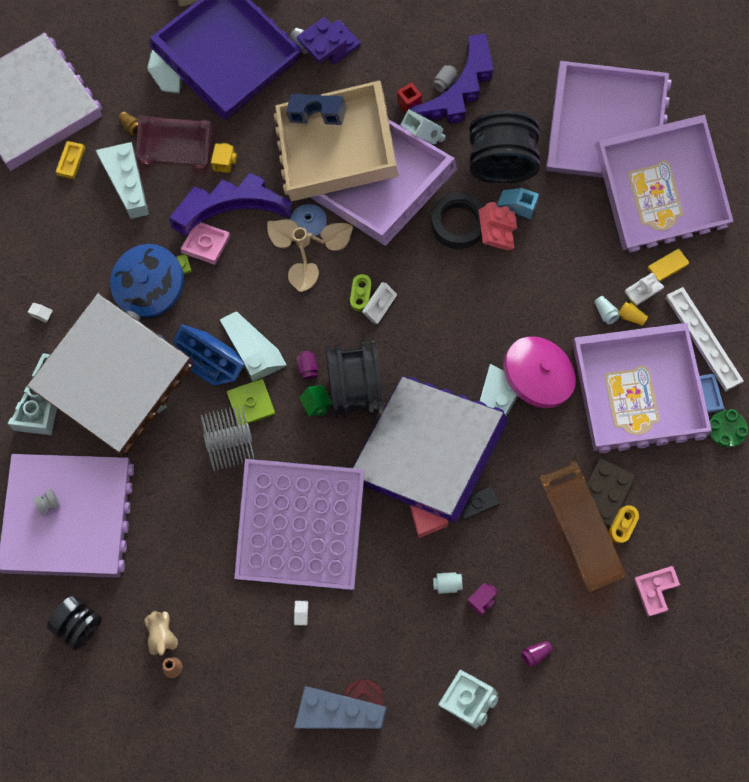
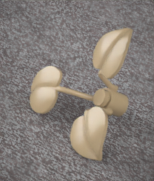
(285, 231)

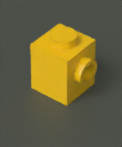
(223, 158)

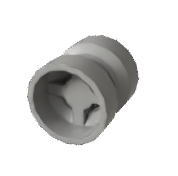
(46, 502)

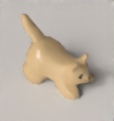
(159, 634)

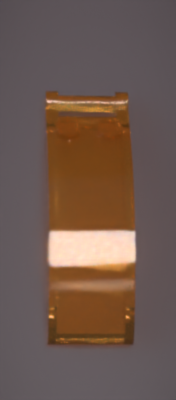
(584, 528)

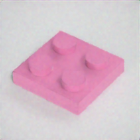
(205, 243)

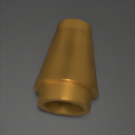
(129, 123)

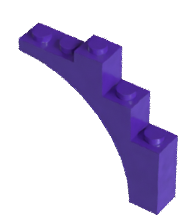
(465, 89)
(225, 197)

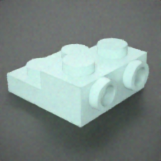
(469, 699)

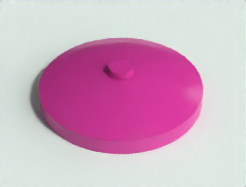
(539, 372)

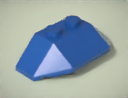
(210, 357)

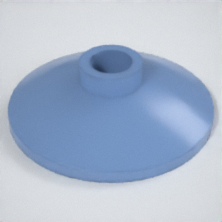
(317, 221)

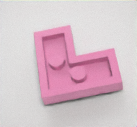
(651, 587)

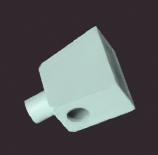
(427, 129)

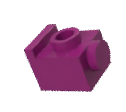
(483, 598)

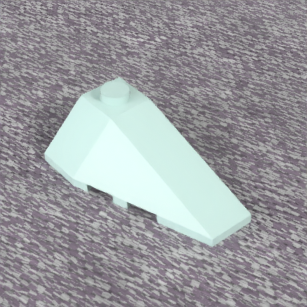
(255, 351)

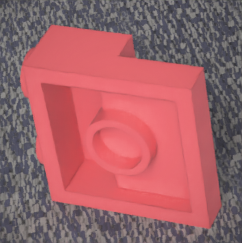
(497, 226)

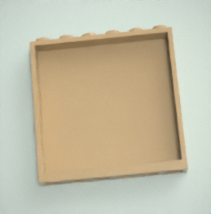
(342, 156)

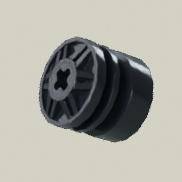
(74, 622)

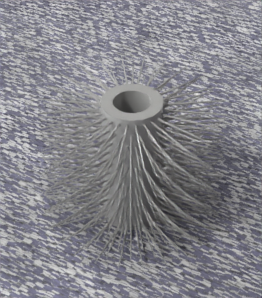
(226, 438)

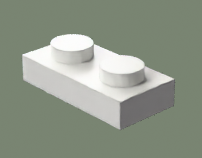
(379, 303)

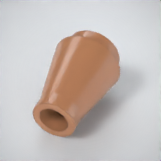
(175, 670)

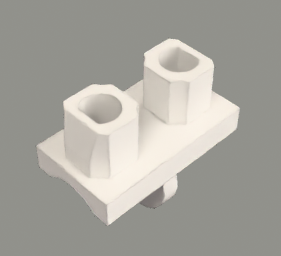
(644, 289)

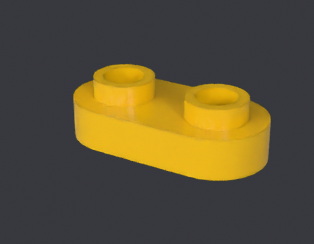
(623, 525)

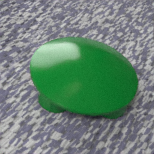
(728, 428)

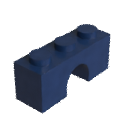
(303, 106)

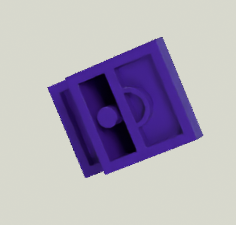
(328, 40)

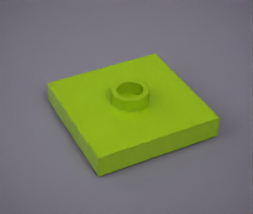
(254, 401)

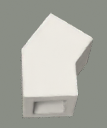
(40, 312)
(301, 613)

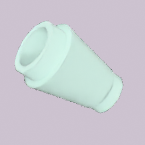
(606, 310)

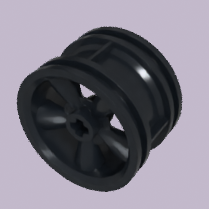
(354, 379)

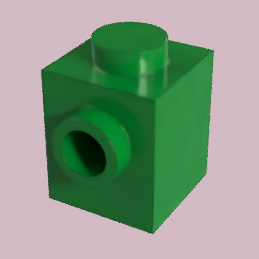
(316, 401)

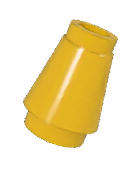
(632, 313)

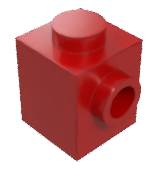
(408, 97)

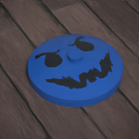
(147, 280)

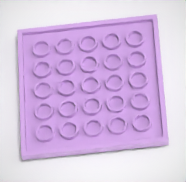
(299, 524)

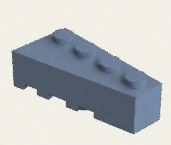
(333, 710)

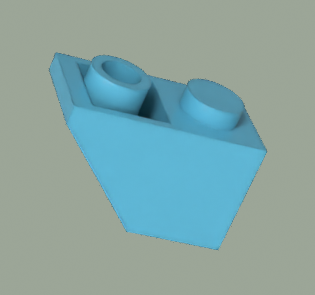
(519, 201)

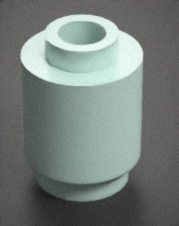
(447, 582)

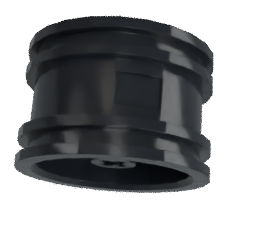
(504, 147)

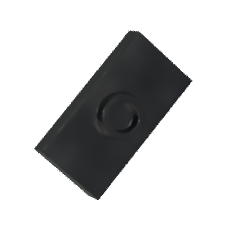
(480, 502)

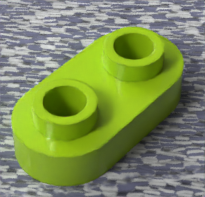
(359, 293)

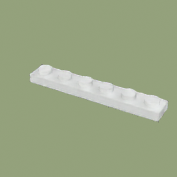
(704, 339)

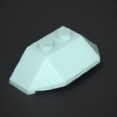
(164, 75)

